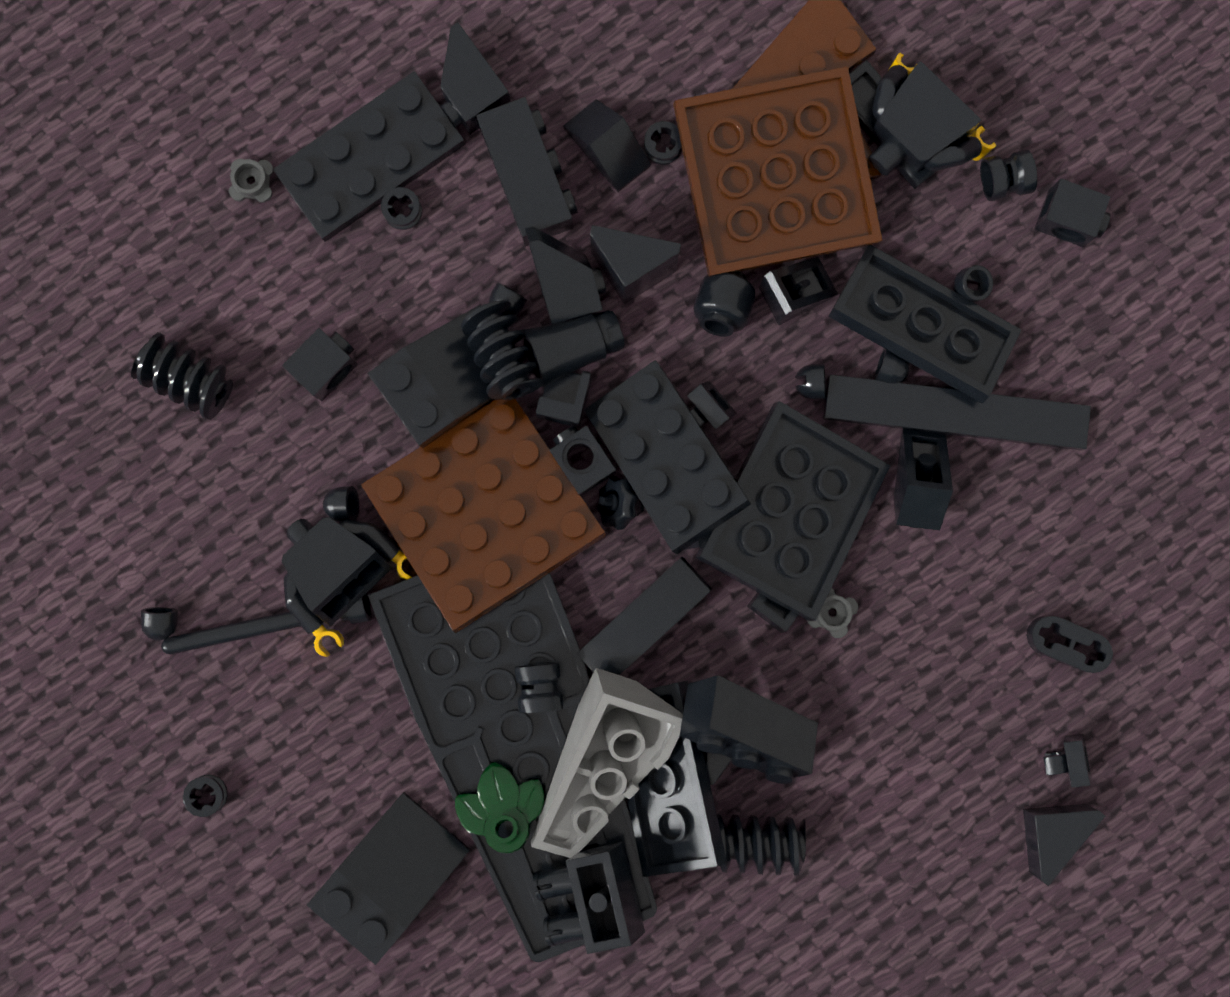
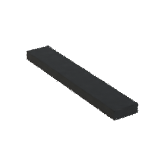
(956, 413)

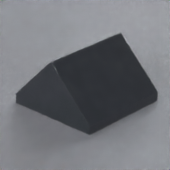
(632, 260)

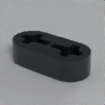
(1073, 634)

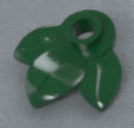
(500, 801)

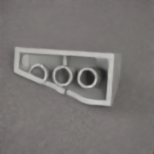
(609, 750)

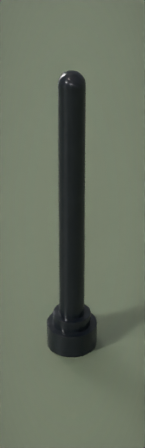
(358, 613)

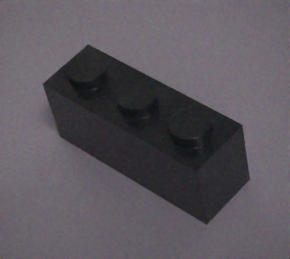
(526, 168)
(748, 729)

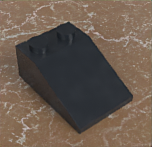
(433, 382)
(388, 878)

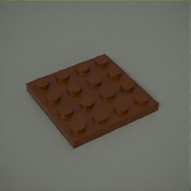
(777, 171)
(483, 512)

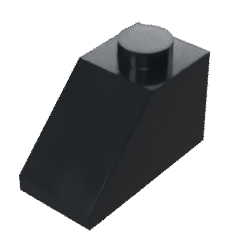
(468, 82)
(565, 277)
(922, 480)

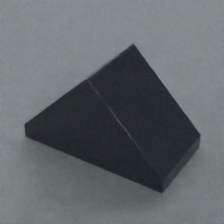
(608, 144)
(796, 289)
(1056, 836)

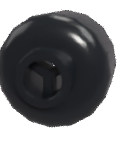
(724, 303)

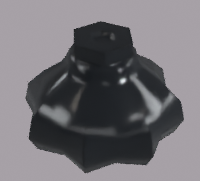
(618, 503)

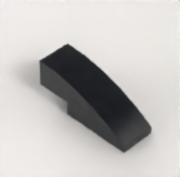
(645, 619)

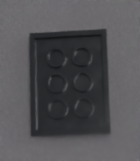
(804, 511)

